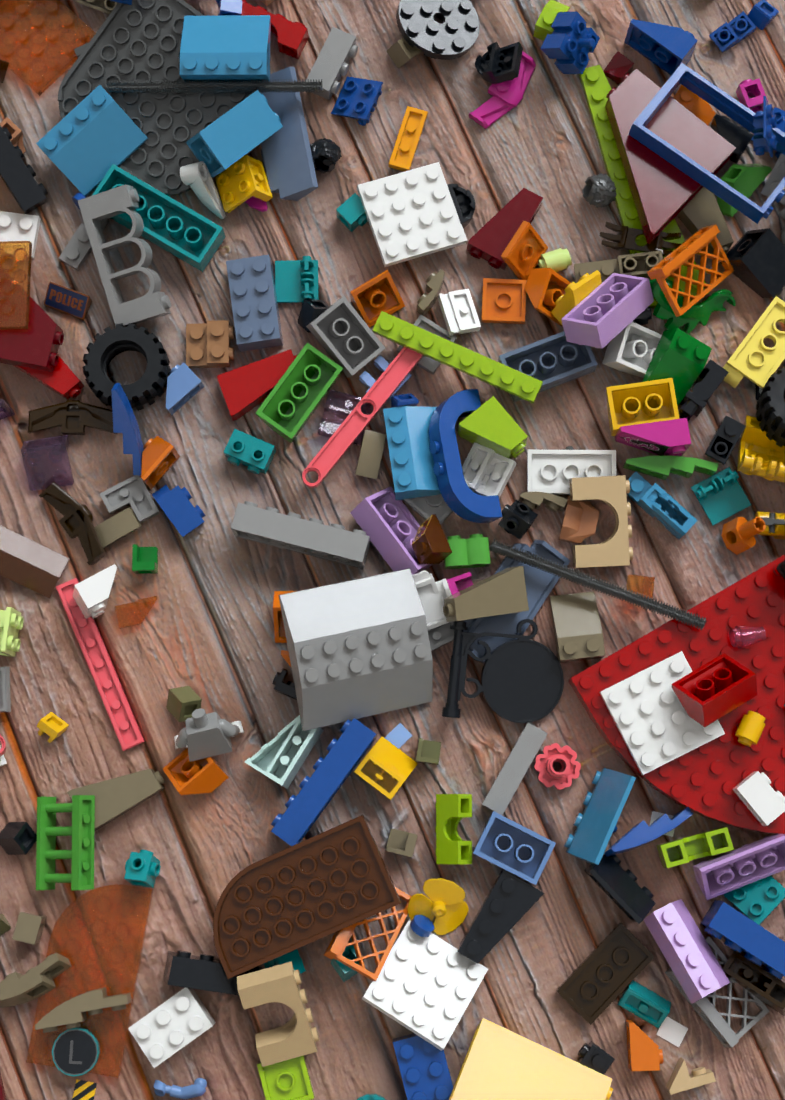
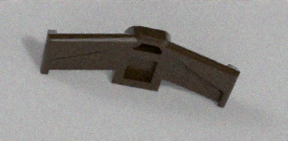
(71, 417)
(76, 521)

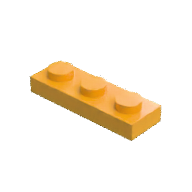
(408, 139)

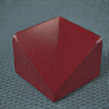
(618, 67)

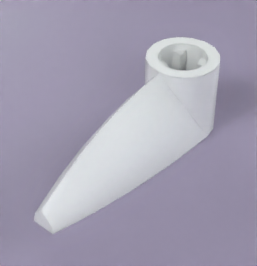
(202, 184)

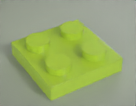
(286, 1080)

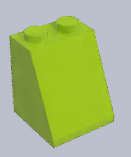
(494, 429)

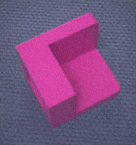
(460, 582)

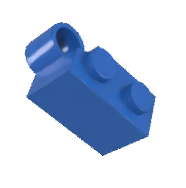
(179, 508)

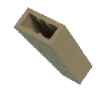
(703, 212)
(493, 596)
(121, 794)

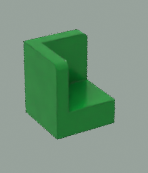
(144, 560)

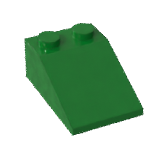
(678, 358)

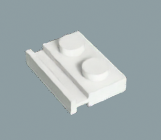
(459, 312)

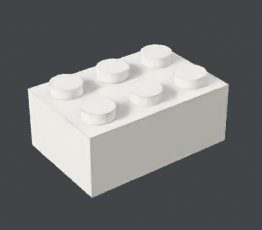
(171, 1026)

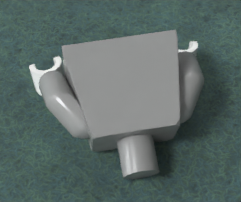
(207, 735)

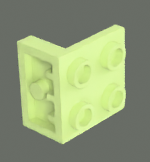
(10, 624)

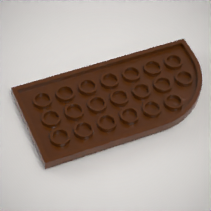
(301, 896)

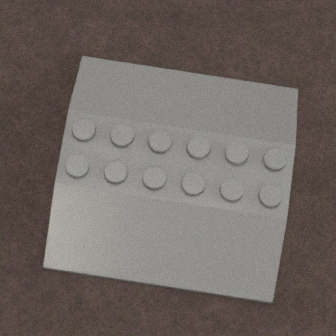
(357, 648)

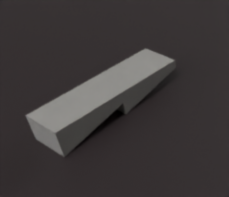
(514, 768)

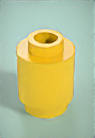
(750, 728)

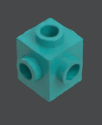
(142, 869)

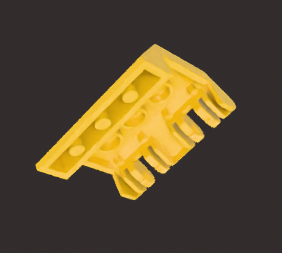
(759, 454)

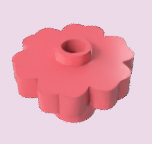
(569, 767)

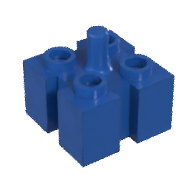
(570, 43)

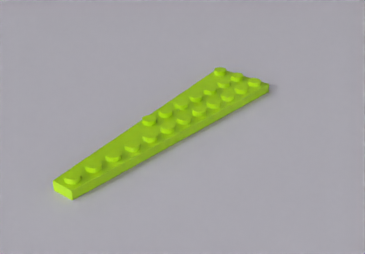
(596, 89)

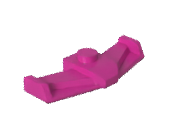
(505, 95)

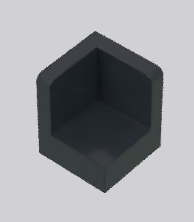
(310, 310)
(17, 838)

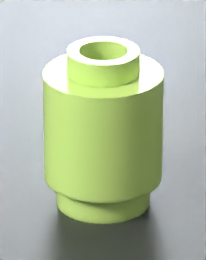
(556, 260)

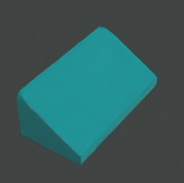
(645, 1004)

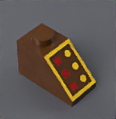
(430, 542)

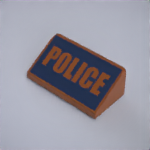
(67, 301)

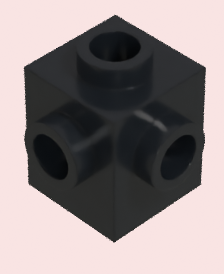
(517, 519)

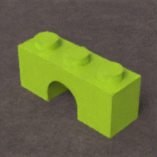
(449, 845)
(695, 847)

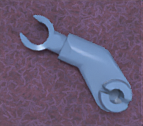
(184, 1093)

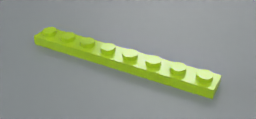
(457, 357)

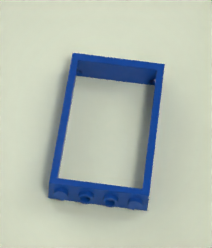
(728, 106)

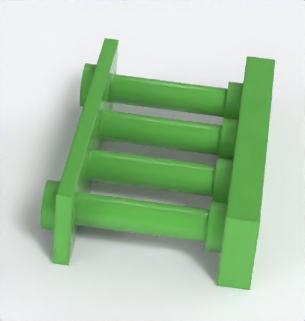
(82, 842)

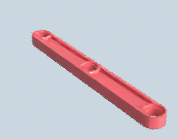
(356, 420)

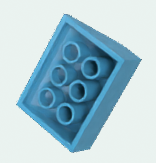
(225, 48)
(92, 140)
(410, 451)
(600, 815)

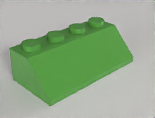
(299, 392)

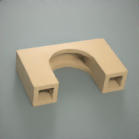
(613, 492)
(281, 986)

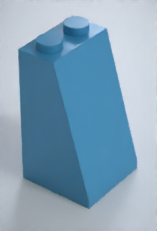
(235, 133)

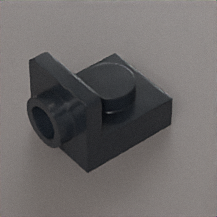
(280, 687)
(595, 1057)

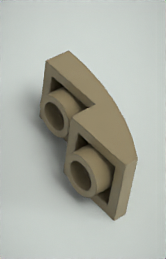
(433, 287)
(370, 454)
(535, 499)
(117, 527)

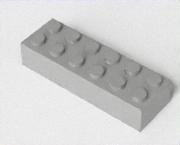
(301, 535)

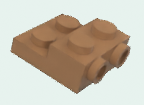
(209, 344)

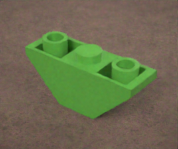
(744, 179)

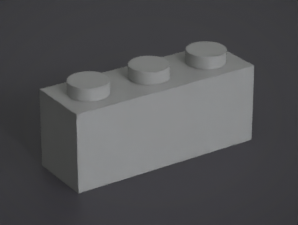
(333, 61)

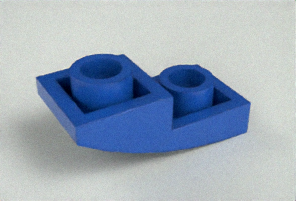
(732, 32)

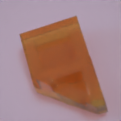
(134, 613)

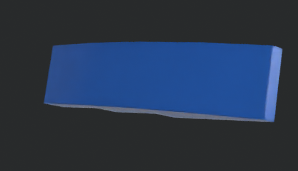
(126, 423)
(644, 834)

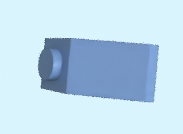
(181, 387)

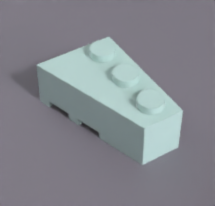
(285, 753)

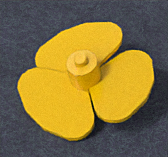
(444, 904)

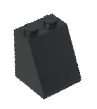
(759, 262)

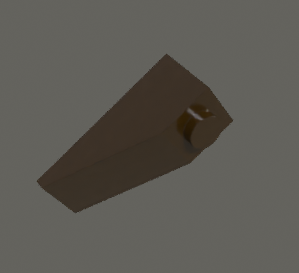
(757, 981)

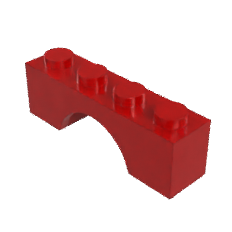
(290, 35)

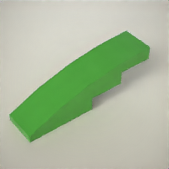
(663, 465)

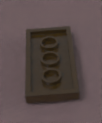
(605, 973)

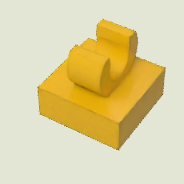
(52, 726)

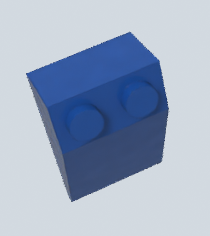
(661, 44)

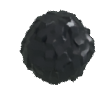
(325, 155)

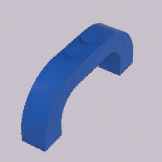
(448, 462)

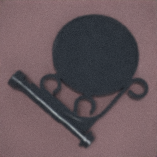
(517, 680)

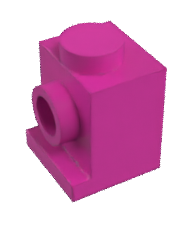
(753, 89)

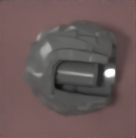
(599, 190)

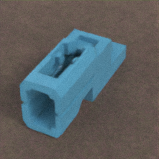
(660, 505)

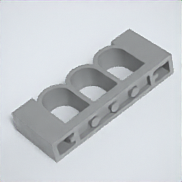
(106, 205)

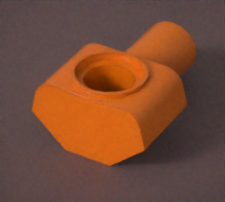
(740, 533)

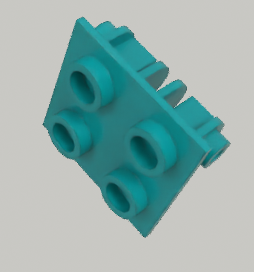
(296, 280)
(721, 495)
(758, 898)

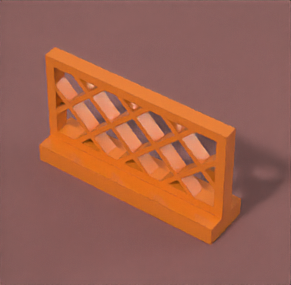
(672, 263)
(341, 938)

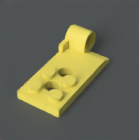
(752, 356)

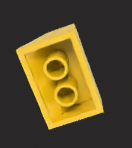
(641, 403)

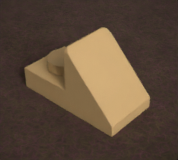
(682, 1080)

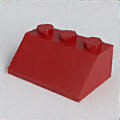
(715, 689)

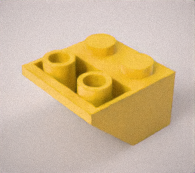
(575, 294)
(386, 768)

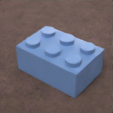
(514, 848)

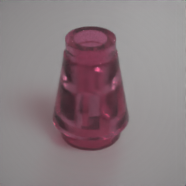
(744, 636)

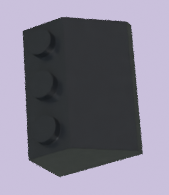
(622, 888)

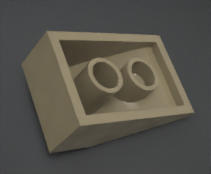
(577, 627)

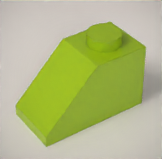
(546, 19)

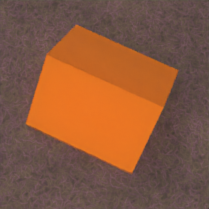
(376, 296)

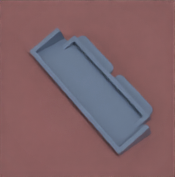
(288, 151)
(538, 587)

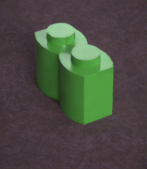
(468, 552)

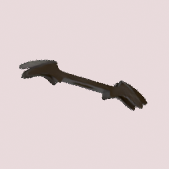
(627, 240)

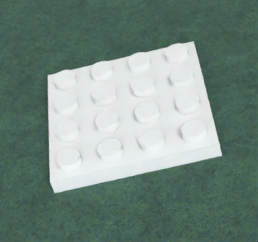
(411, 214)
(654, 718)
(425, 986)

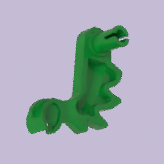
(696, 314)

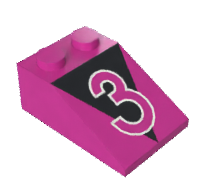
(658, 438)

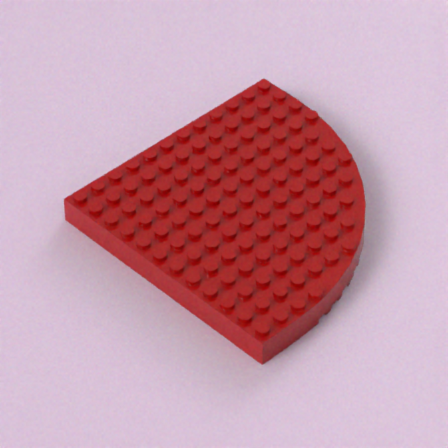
(709, 773)

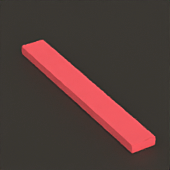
(101, 670)

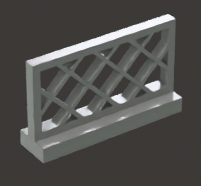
(712, 1017)

